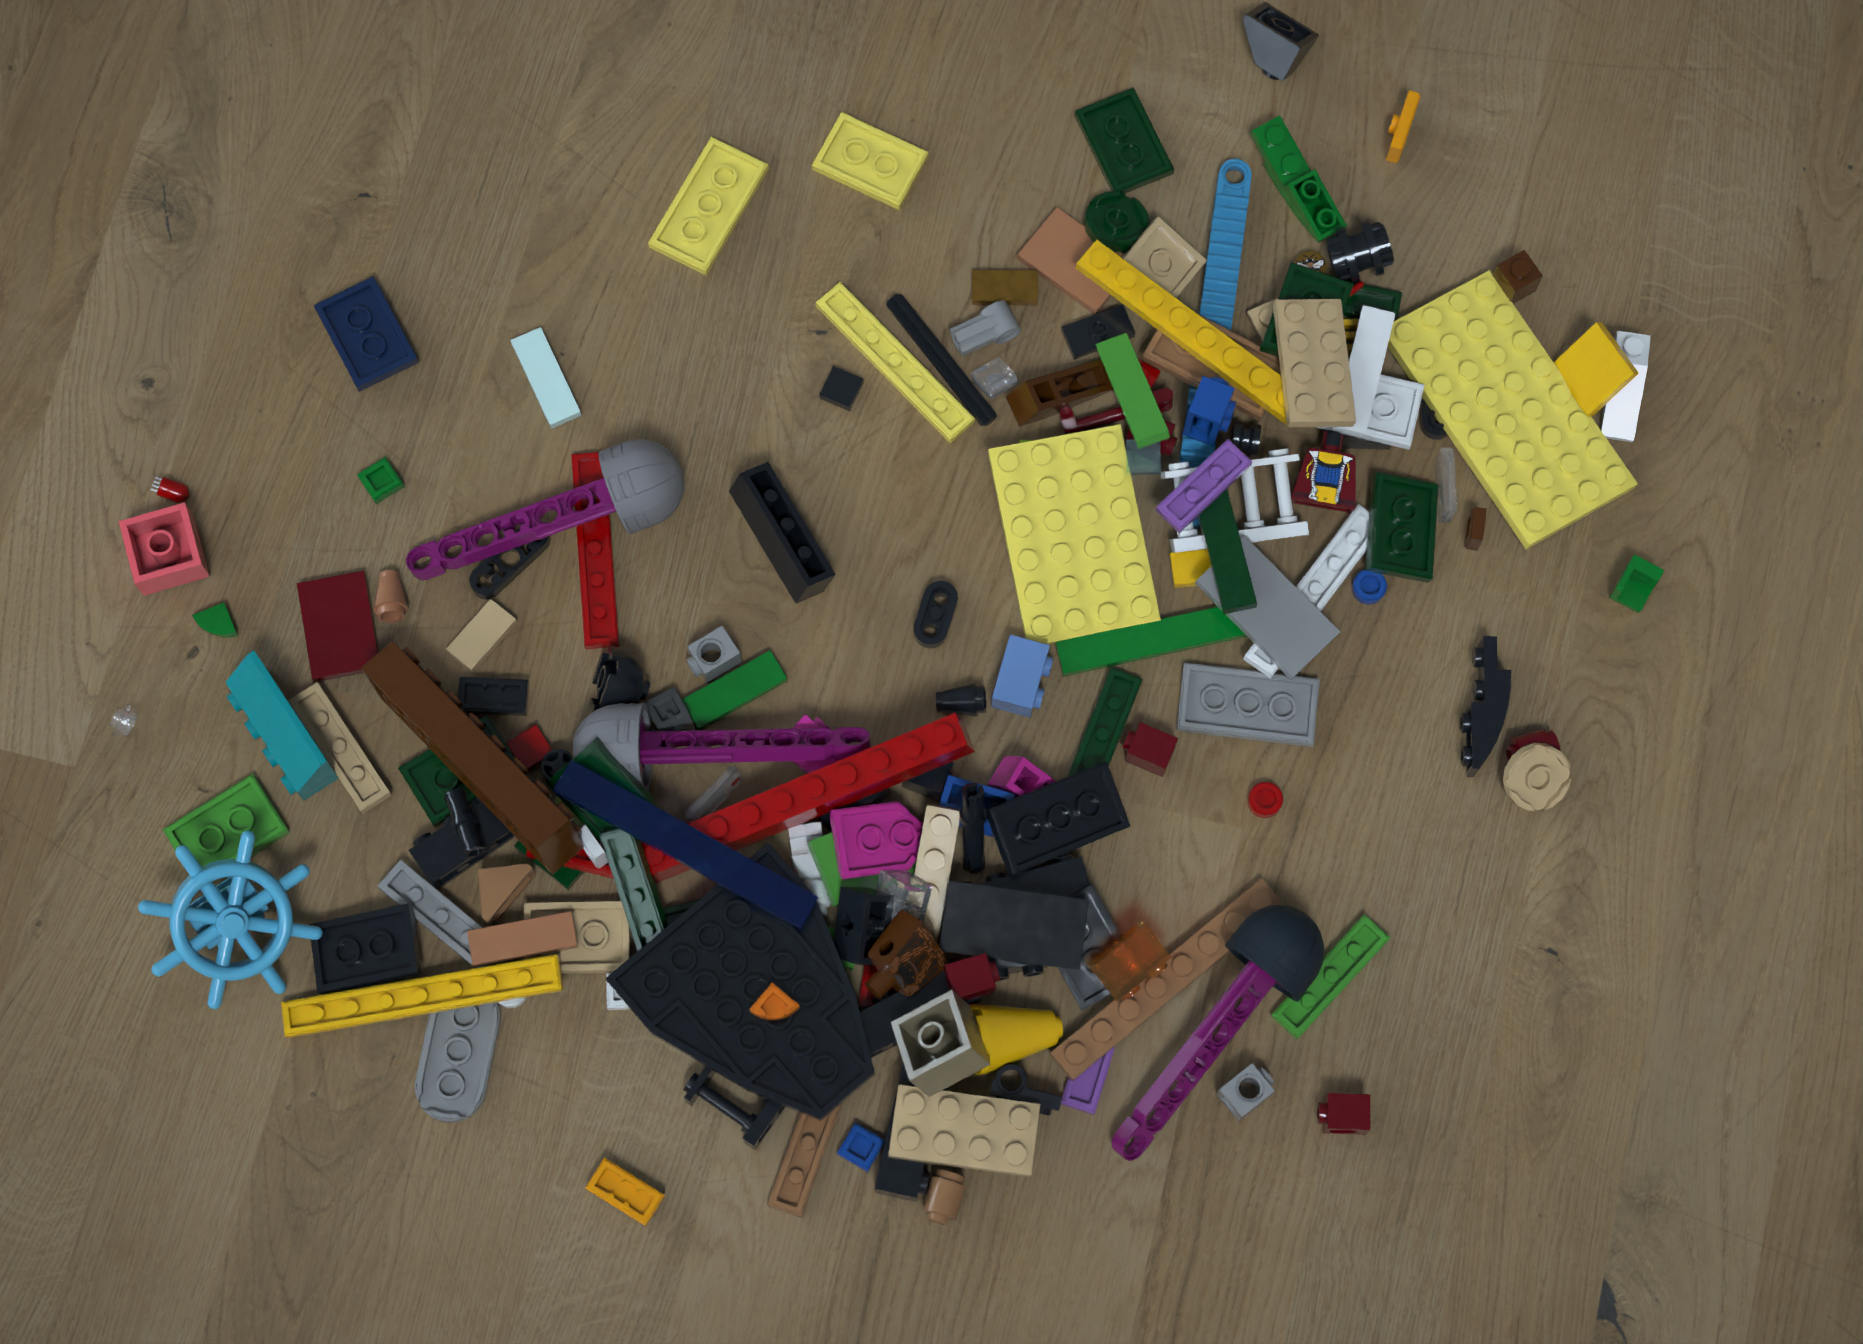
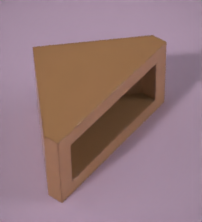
(500, 889)

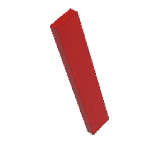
(595, 563)

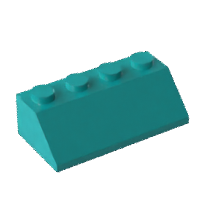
(279, 727)

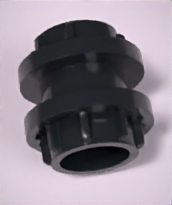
(1360, 251)

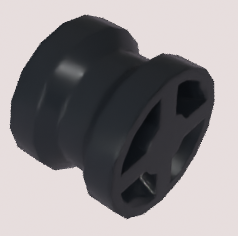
(1246, 438)
(554, 761)

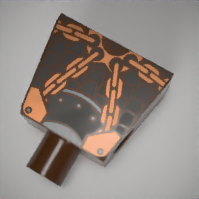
(904, 957)

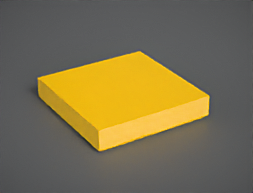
(1595, 369)

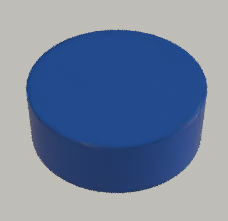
(1369, 587)

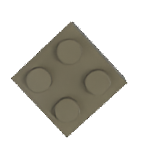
(940, 1043)

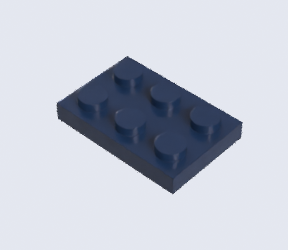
(366, 334)

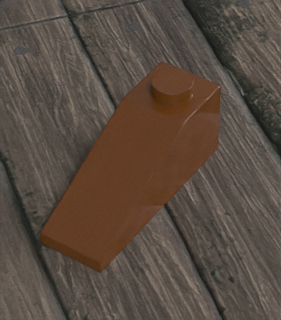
(1049, 393)

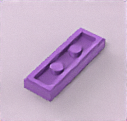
(1203, 486)

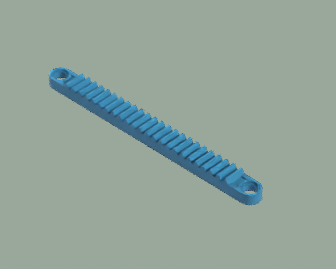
(1220, 276)

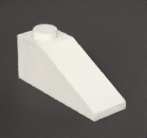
(1622, 411)

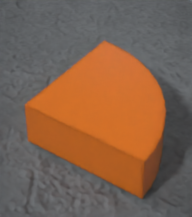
(774, 1004)

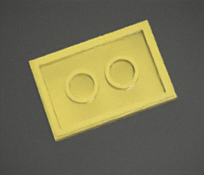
(870, 160)

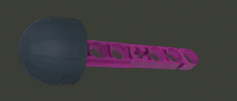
(1280, 951)

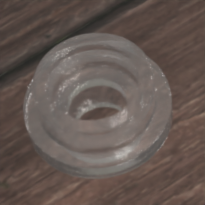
(124, 720)

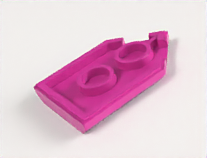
(874, 839)

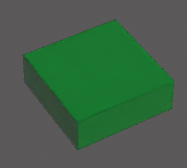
(380, 480)

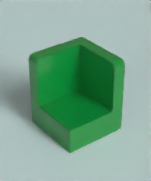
(1636, 583)

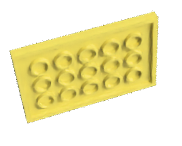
(1073, 535)

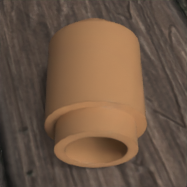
(944, 1197)

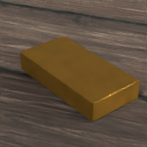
(1013, 286)

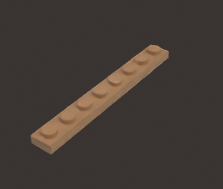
(1185, 966)

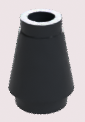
(962, 700)

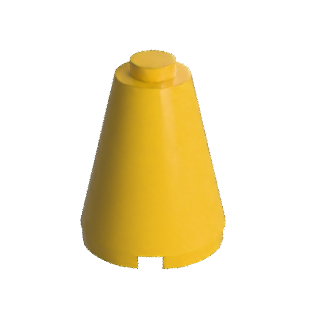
(1014, 1032)

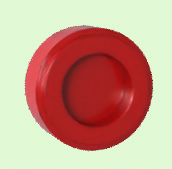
(1265, 800)

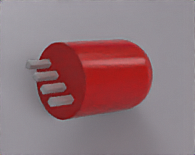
(171, 490)

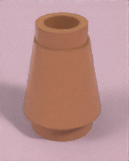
(390, 598)

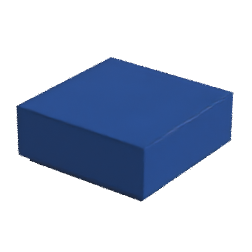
(861, 1147)

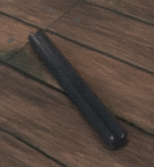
(941, 360)

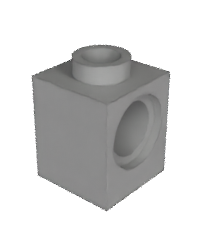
(720, 642)
(1235, 1102)

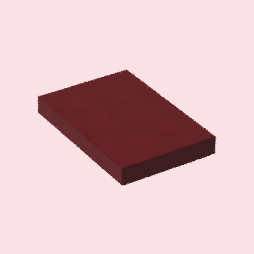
(337, 625)

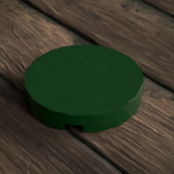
(1115, 220)

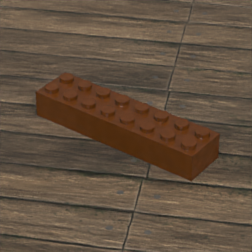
(474, 756)

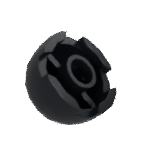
(619, 679)

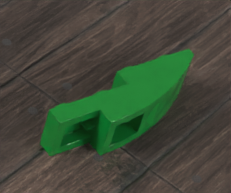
(1295, 180)

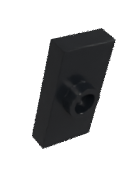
(1085, 333)
(494, 696)

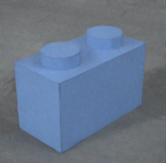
(1021, 675)

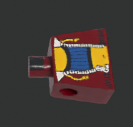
(1327, 477)

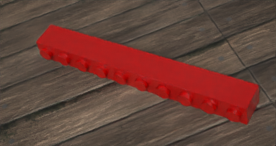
(826, 789)

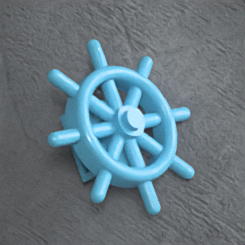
(226, 915)

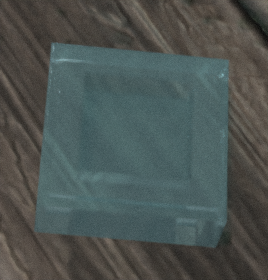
(1143, 460)

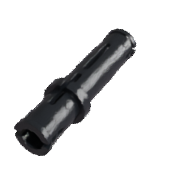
(973, 818)

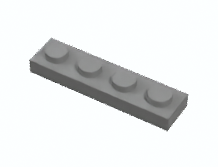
(431, 908)

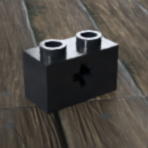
(860, 922)

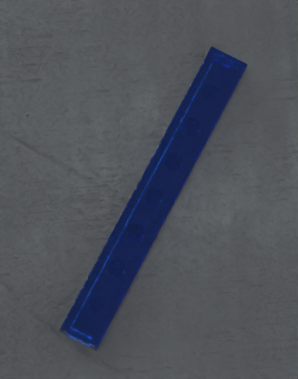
(685, 844)

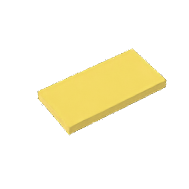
(708, 206)

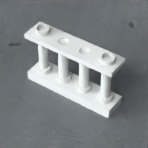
(1254, 528)

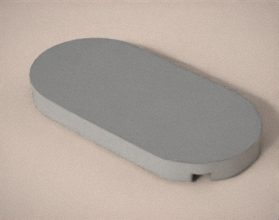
(457, 1061)

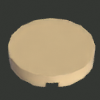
(1537, 777)

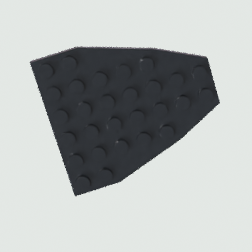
(716, 962)

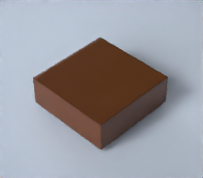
(1475, 528)

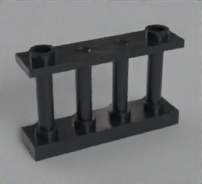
(752, 1125)

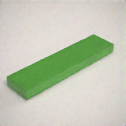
(1132, 391)
(1337, 971)

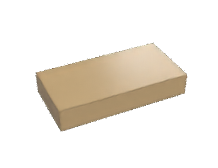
(481, 635)

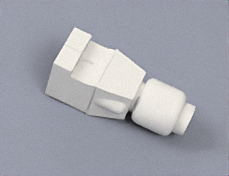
(803, 861)

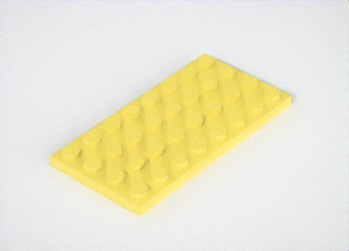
(1508, 410)

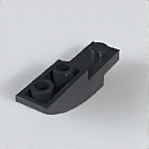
(1484, 718)

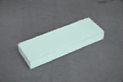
(546, 378)

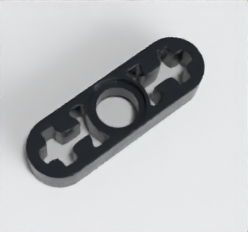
(484, 569)

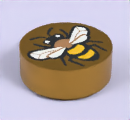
(1312, 261)

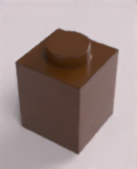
(1517, 276)

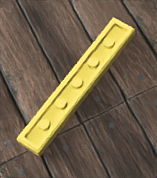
(895, 362)

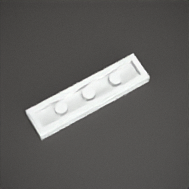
(1367, 363)

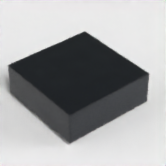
(841, 388)

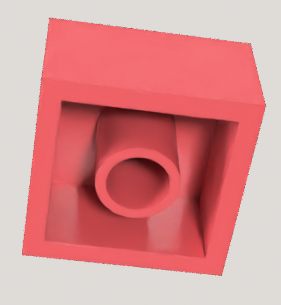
(164, 549)

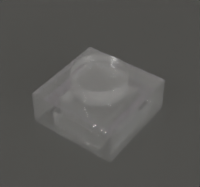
(994, 378)

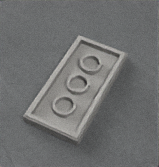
(1283, 622)
(1248, 705)

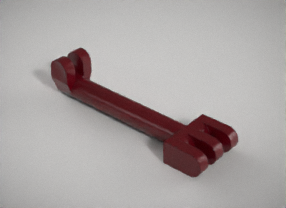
(1163, 398)

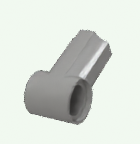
(993, 324)

